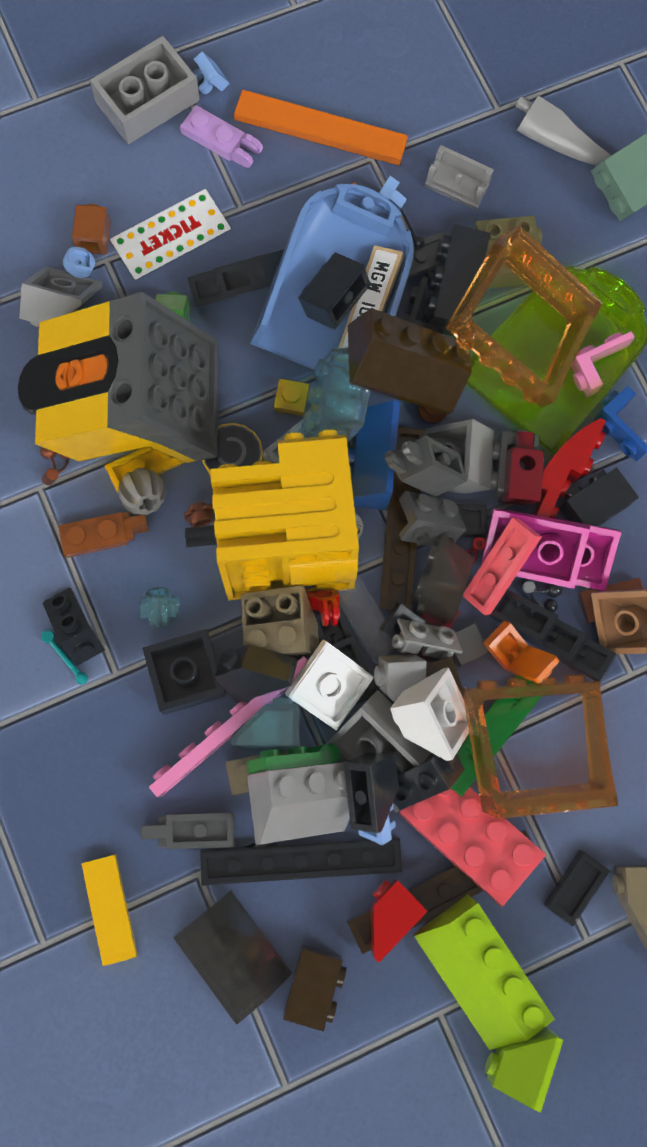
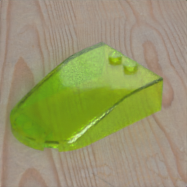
(533, 338)

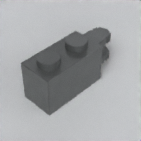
(427, 465)

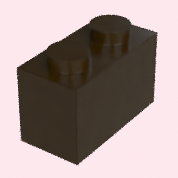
(313, 988)

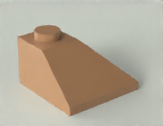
(621, 620)

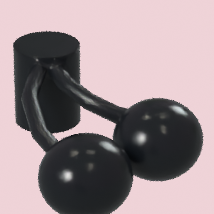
(553, 591)

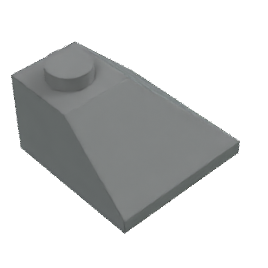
(54, 294)

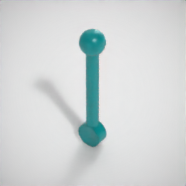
(49, 638)

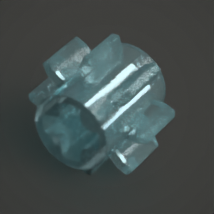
(159, 606)

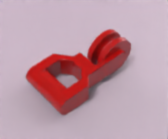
(327, 604)

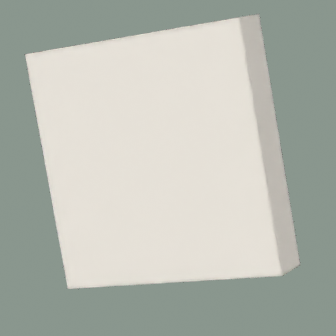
(329, 685)

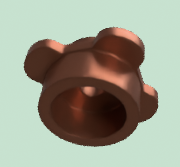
(199, 514)

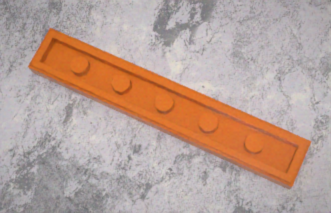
(320, 127)

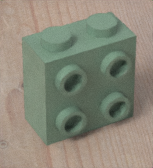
(624, 178)

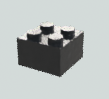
(183, 672)

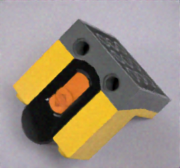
(123, 382)

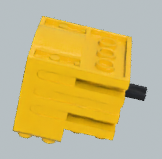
(285, 519)

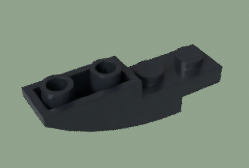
(234, 279)

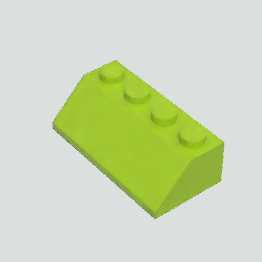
(483, 975)

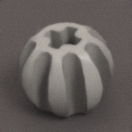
(142, 491)

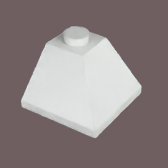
(433, 714)

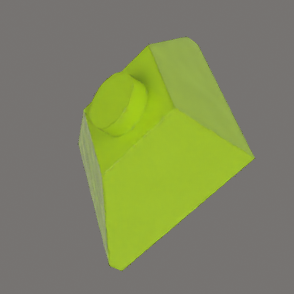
(525, 1068)

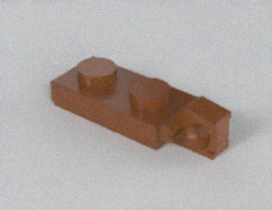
(100, 533)

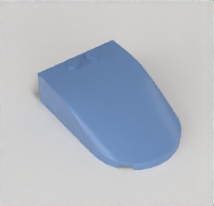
(339, 221)

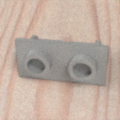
(437, 641)

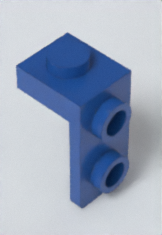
(627, 439)

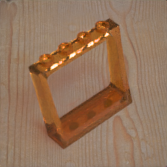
(552, 283)
(596, 793)

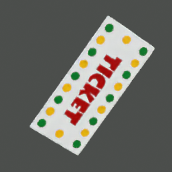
(170, 234)

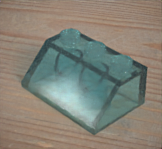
(333, 399)

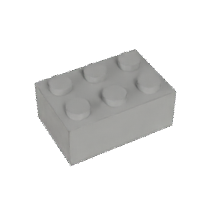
(145, 89)

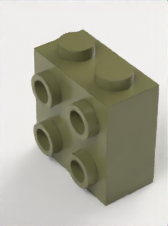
(499, 227)

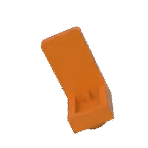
(517, 656)

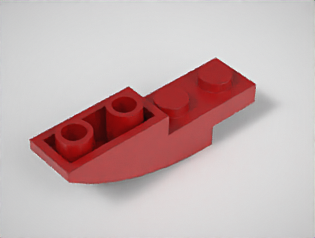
(568, 465)

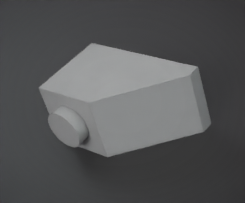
(398, 673)

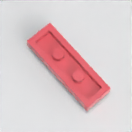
(501, 566)

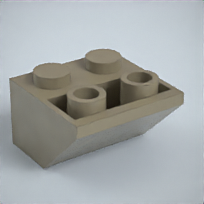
(280, 621)

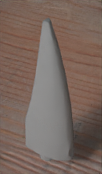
(556, 131)

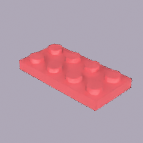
(478, 844)

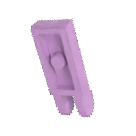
(220, 136)

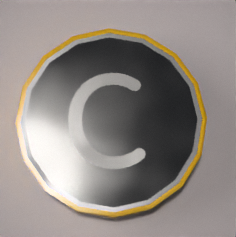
(235, 446)

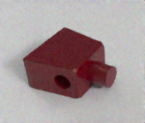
(522, 485)

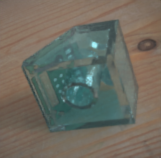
(270, 728)

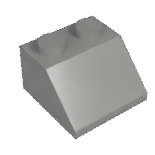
(475, 447)

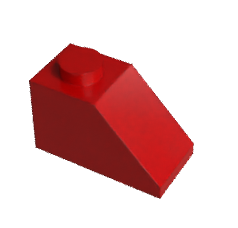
(392, 916)

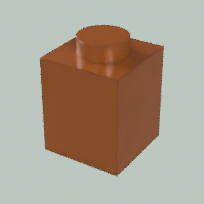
(91, 228)

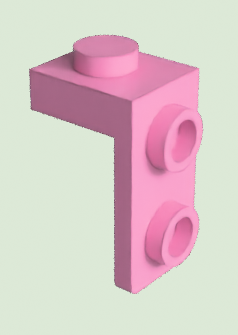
(585, 374)

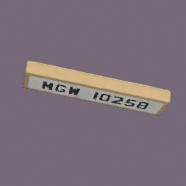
(382, 273)

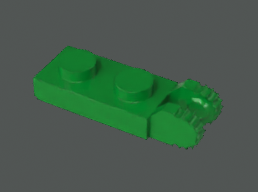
(295, 758)

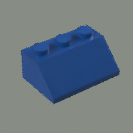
(371, 474)

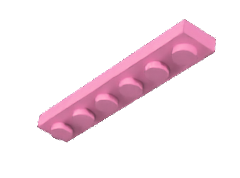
(216, 736)

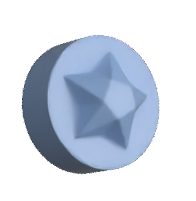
(78, 262)

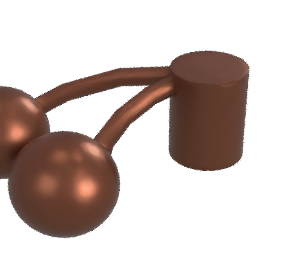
(52, 474)

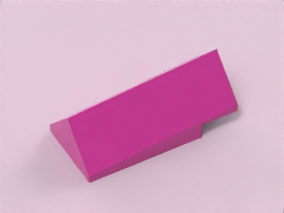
(565, 554)

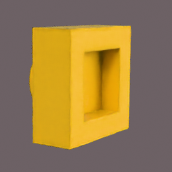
(291, 397)

